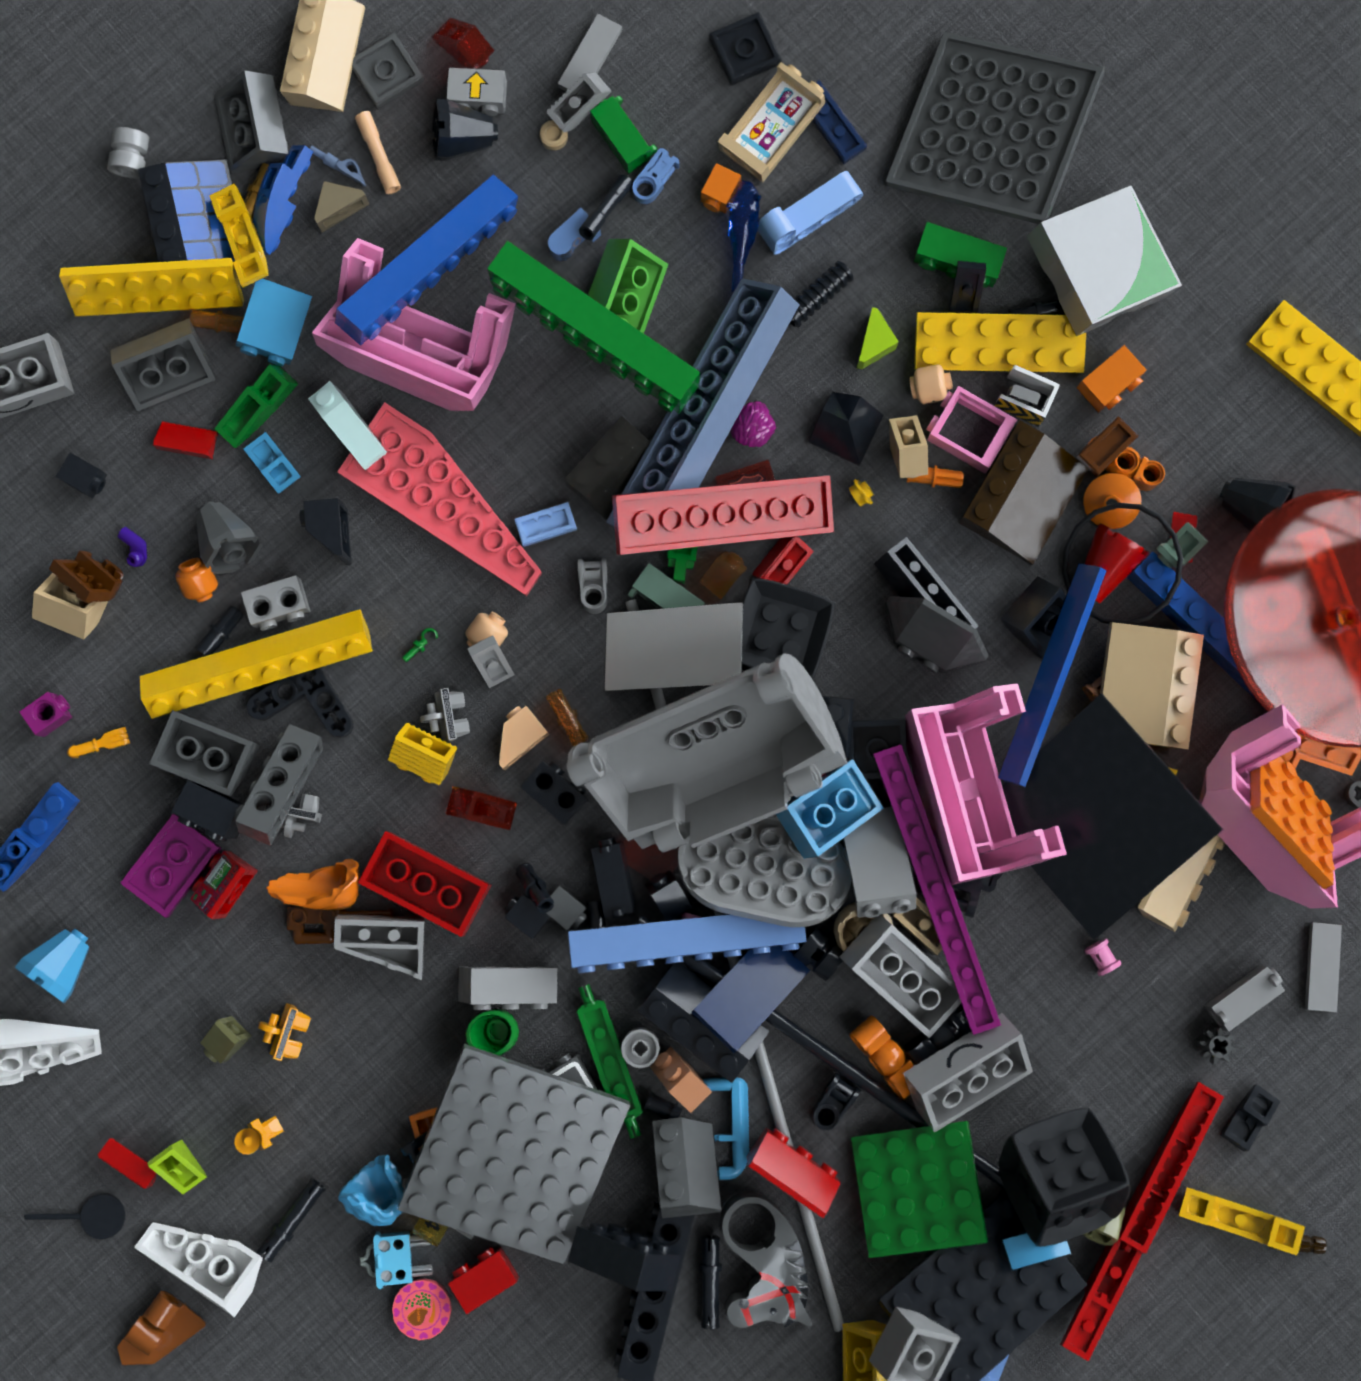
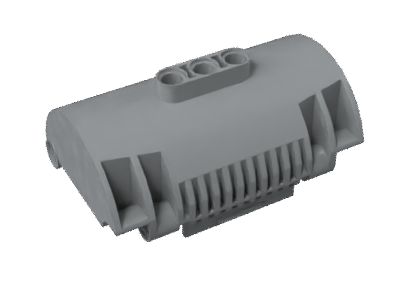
(713, 758)

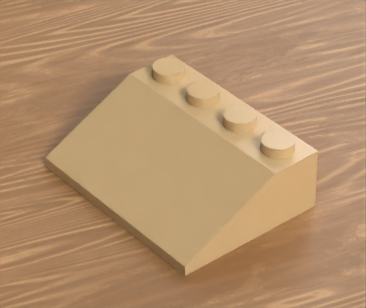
(1153, 680)

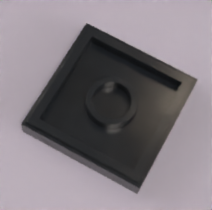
(745, 48)

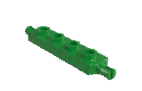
(608, 1055)

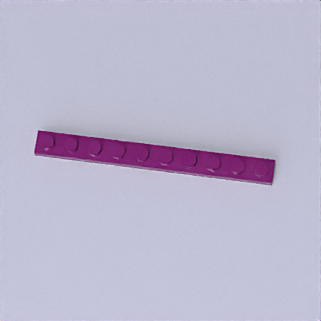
(937, 890)

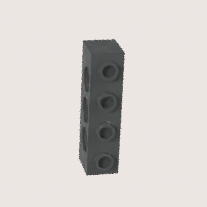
(266, 824)

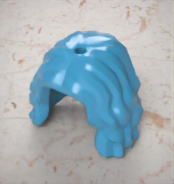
(374, 1192)

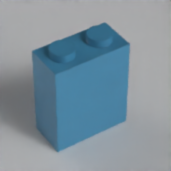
(273, 322)

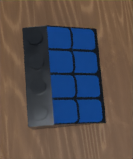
(182, 210)

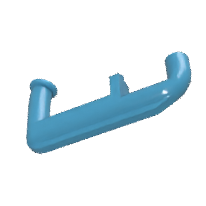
(739, 1124)

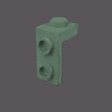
(1190, 542)

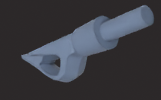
(341, 166)

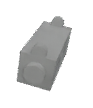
(1245, 997)

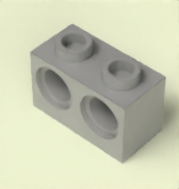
(275, 595)

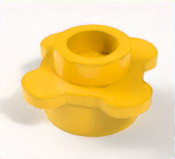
(861, 492)

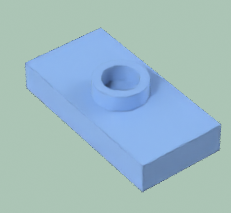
(545, 524)

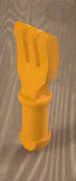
(109, 740)

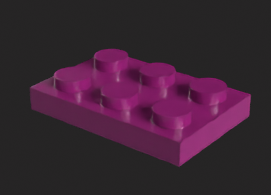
(170, 866)

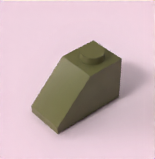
(224, 1039)

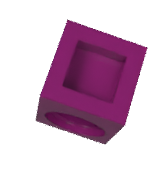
(34, 714)

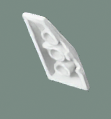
(36, 1046)
(210, 1265)

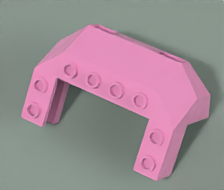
(417, 349)
(963, 789)
(1227, 800)

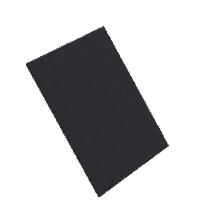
(1117, 813)

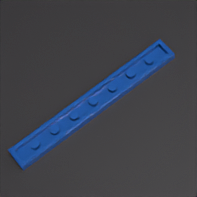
(1052, 674)

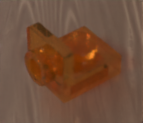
(723, 573)

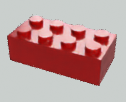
(424, 883)

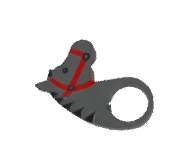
(781, 1283)

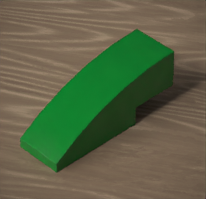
(256, 405)

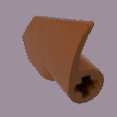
(159, 1331)

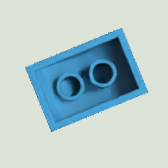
(831, 812)

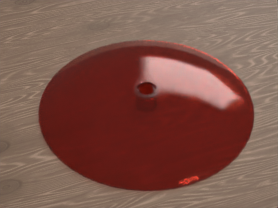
(1285, 610)

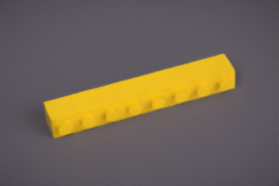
(255, 664)

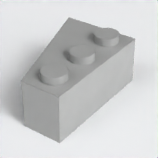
(384, 940)
(507, 986)

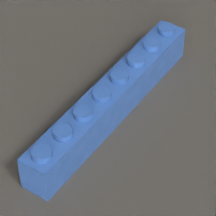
(677, 939)

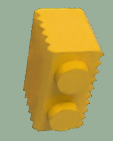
(422, 754)

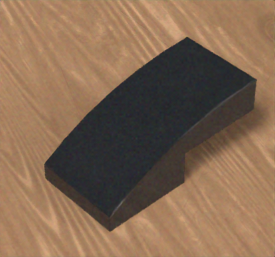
(1249, 1118)

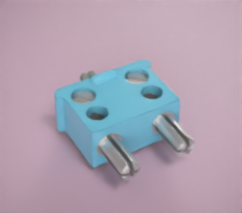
(391, 1258)

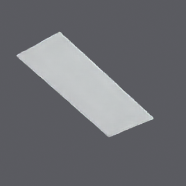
(673, 646)

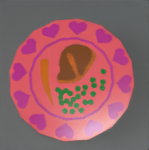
(422, 1309)

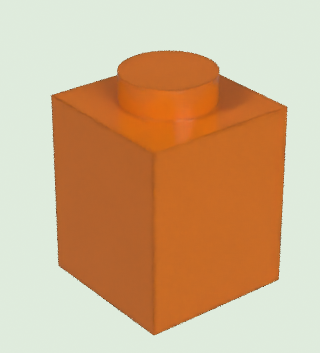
(719, 188)

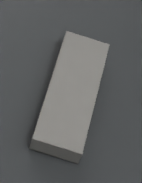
(591, 51)
(1323, 967)

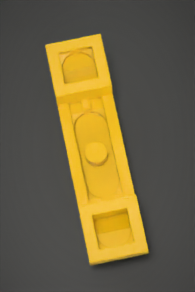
(241, 235)
(1242, 1220)

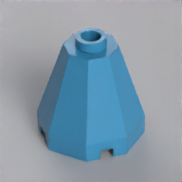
(56, 963)

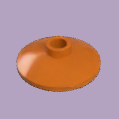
(1115, 487)

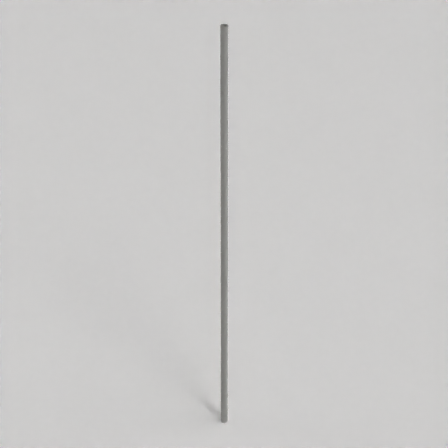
(780, 1122)

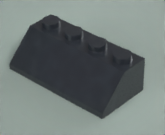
(671, 1010)

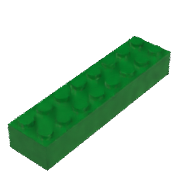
(593, 328)

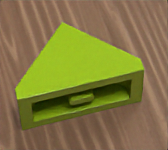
(877, 340)
(178, 1167)

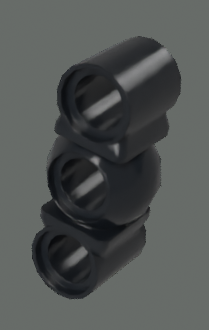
(951, 1030)

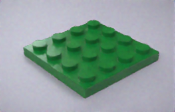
(919, 1190)

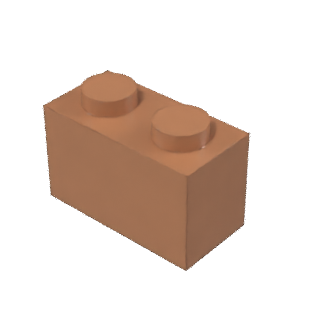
(680, 1079)

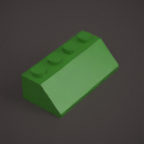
(628, 281)

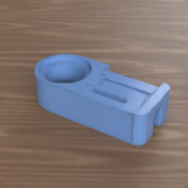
(655, 174)

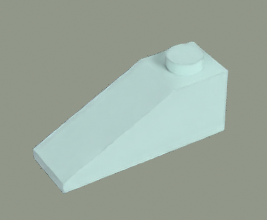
(347, 424)

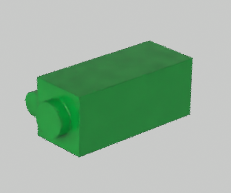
(621, 134)

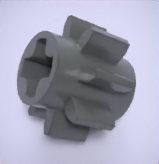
(1208, 1044)

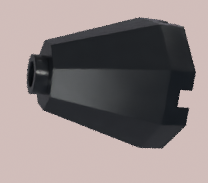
(460, 130)
(1253, 499)

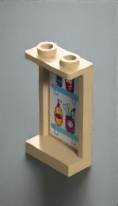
(773, 122)

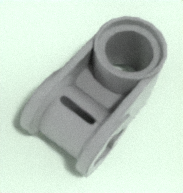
(593, 579)

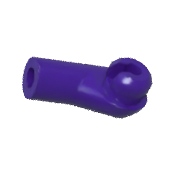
(137, 547)

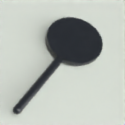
(100, 1216)

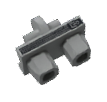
(445, 703)
(308, 811)

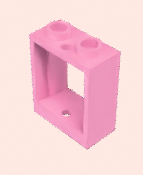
(983, 409)

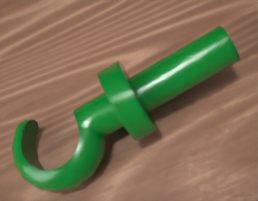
(419, 645)

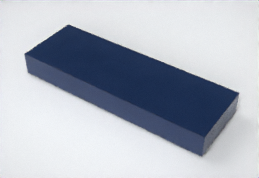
(838, 129)

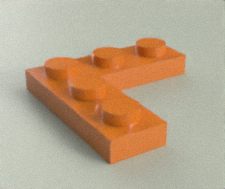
(1332, 757)

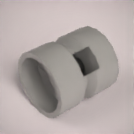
(128, 152)
(640, 1047)

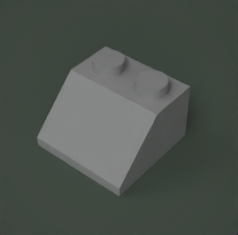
(913, 1348)

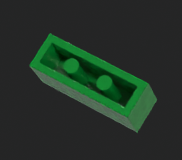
(943, 247)

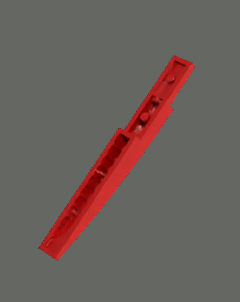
(1141, 1220)

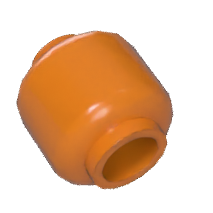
(196, 580)

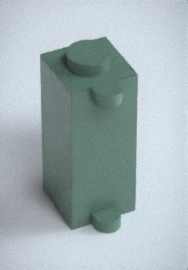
(662, 590)

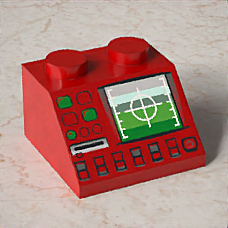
(222, 885)

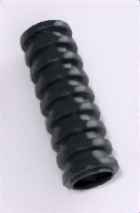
(821, 291)

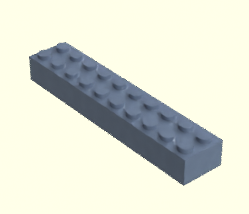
(728, 372)

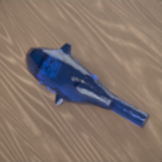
(742, 226)

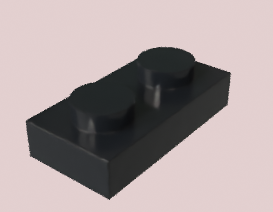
(967, 287)

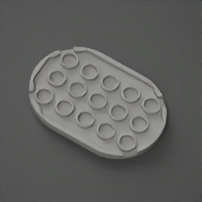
(765, 877)

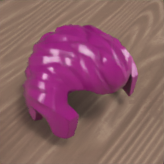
(753, 425)

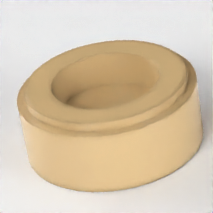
(552, 136)

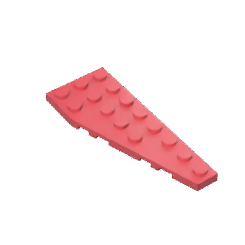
(434, 493)

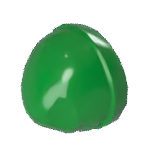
(493, 1031)

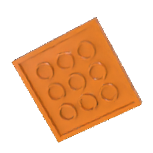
(1294, 817)

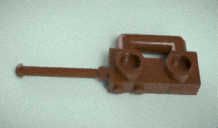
(299, 916)

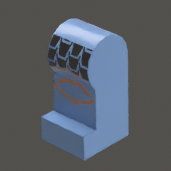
(567, 236)

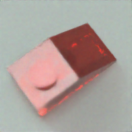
(464, 43)
(481, 808)

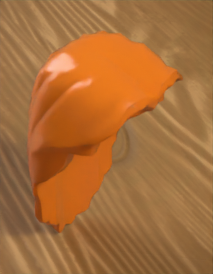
(321, 889)

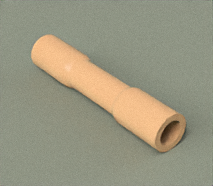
(371, 137)

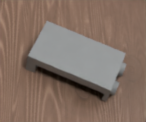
(880, 867)

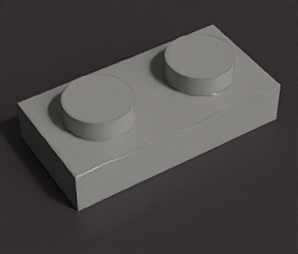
(491, 661)

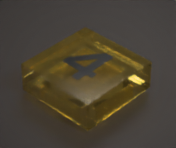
(430, 1231)

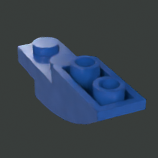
(272, 207)
(35, 834)

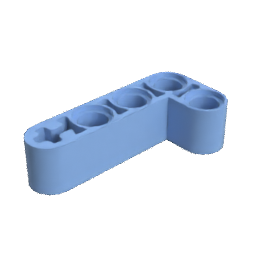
(787, 227)

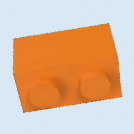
(1111, 379)

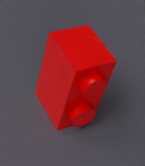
(483, 1279)

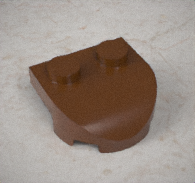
(88, 577)

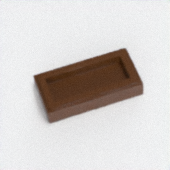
(1107, 446)

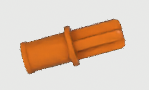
(940, 477)

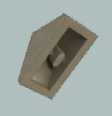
(337, 204)

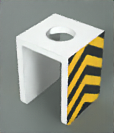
(1034, 382)

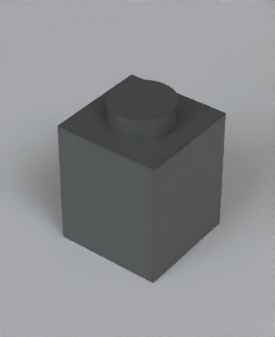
(567, 909)

